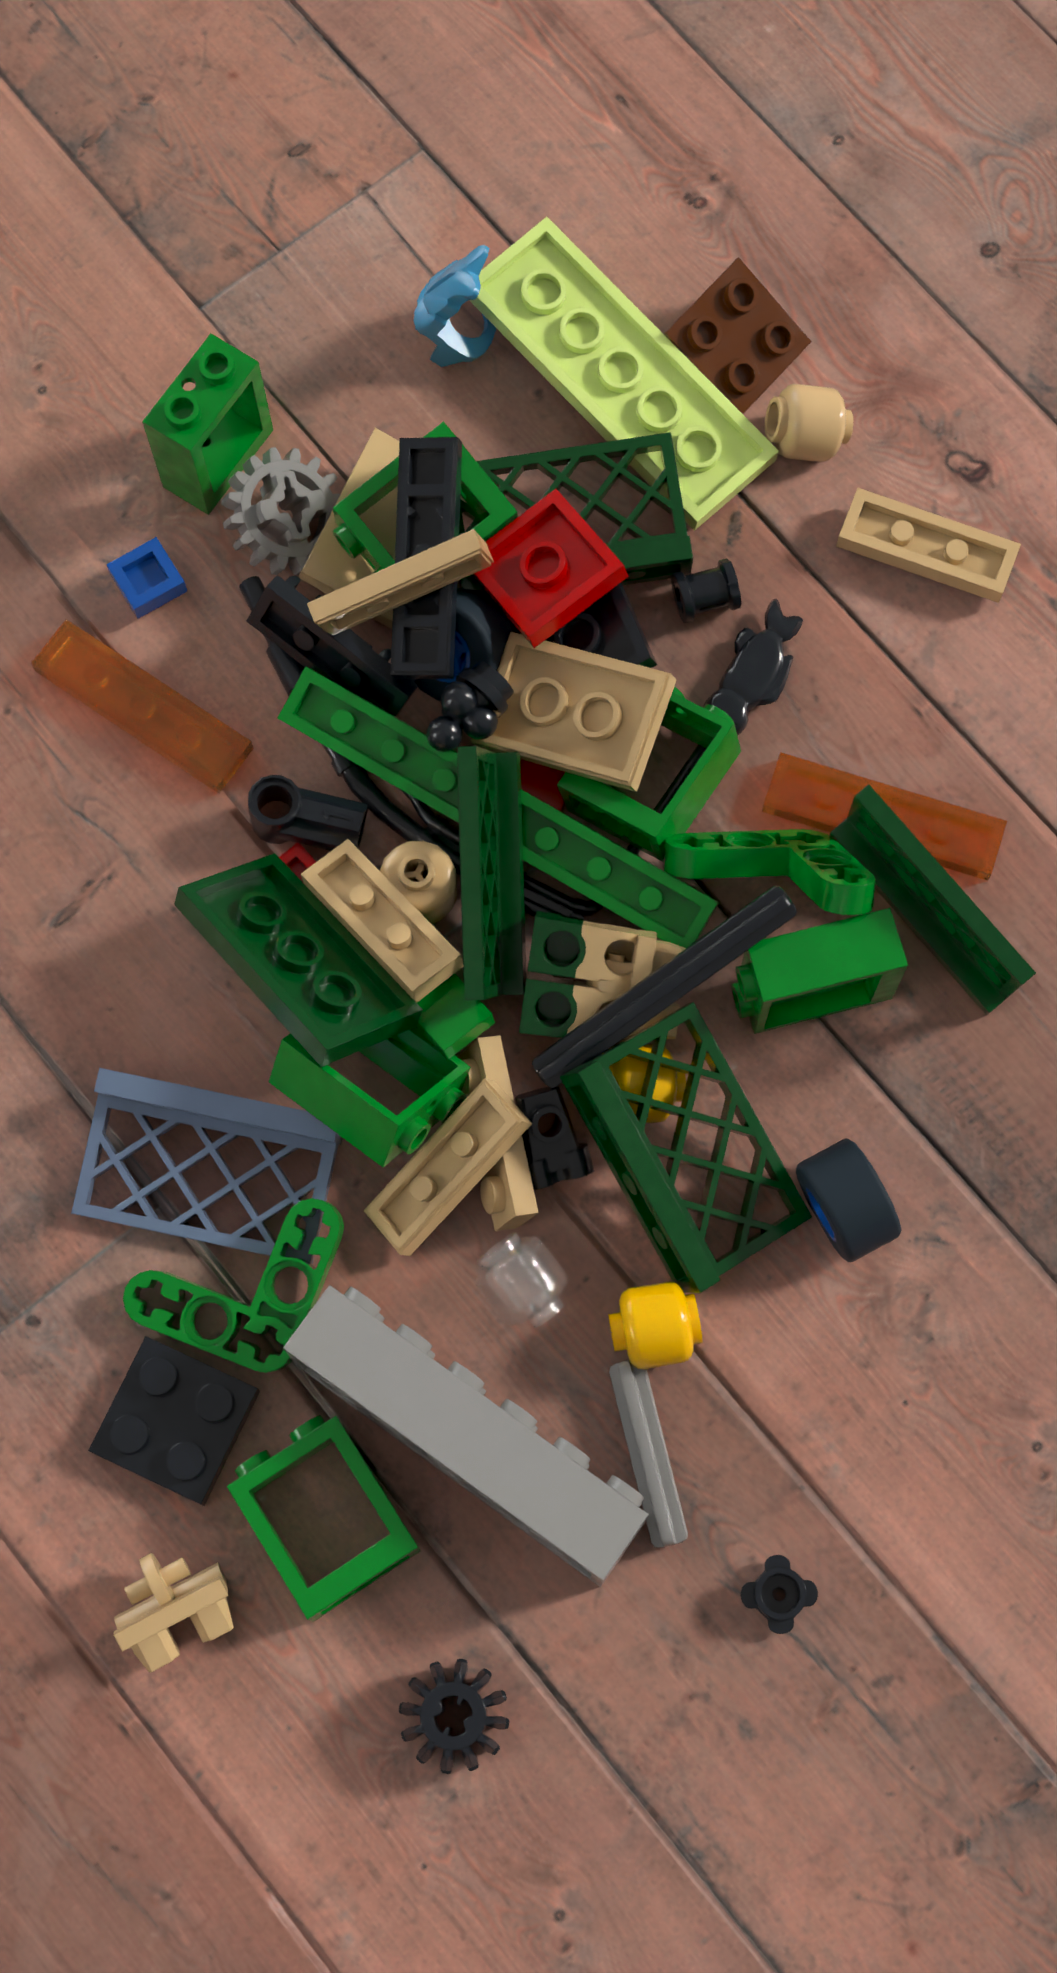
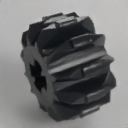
(434, 1706)

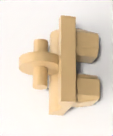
(147, 1623)

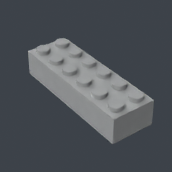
(466, 1434)

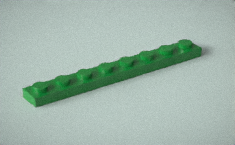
(550, 837)

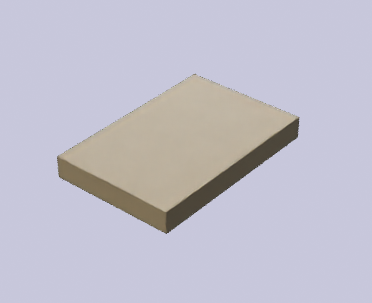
(328, 563)
(580, 711)

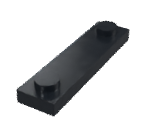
(426, 517)

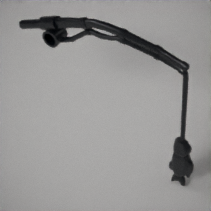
(751, 680)

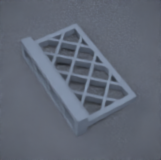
(210, 1111)

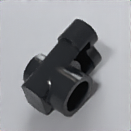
(557, 1152)

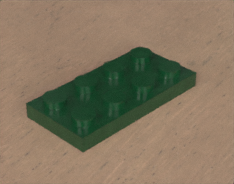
(298, 958)

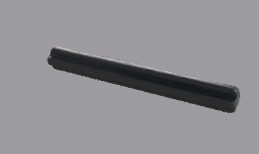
(666, 985)

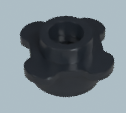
(798, 1594)

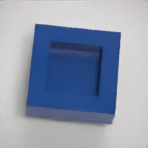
(147, 577)

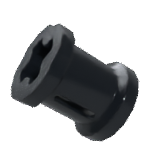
(706, 590)

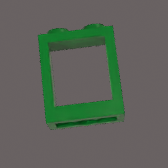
(222, 410)
(476, 489)
(640, 824)
(820, 971)
(360, 1117)
(359, 1571)

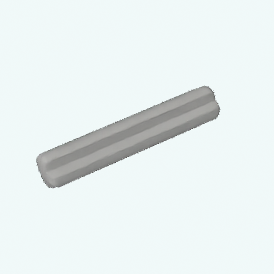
(648, 1454)

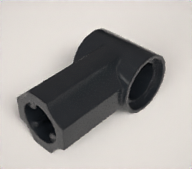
(313, 817)

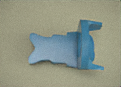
(442, 300)

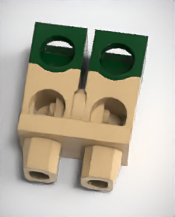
(602, 954)

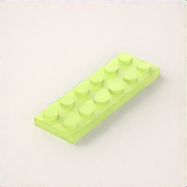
(620, 368)

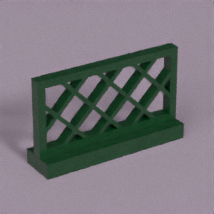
(646, 556)
(491, 873)
(932, 902)
(641, 1172)

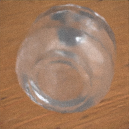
(521, 1280)

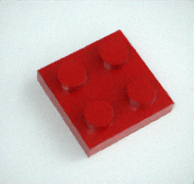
(548, 568)

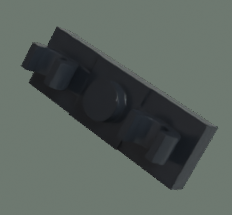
(342, 657)

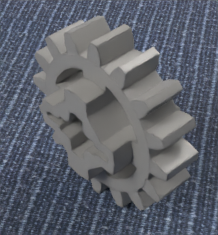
(292, 487)

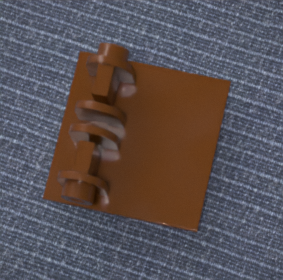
(738, 336)

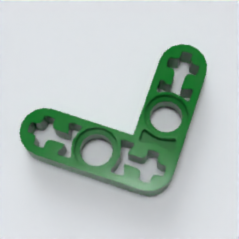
(807, 857)
(266, 1306)

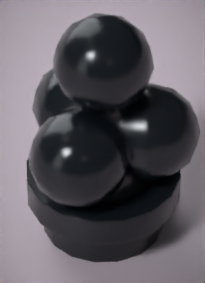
(470, 705)

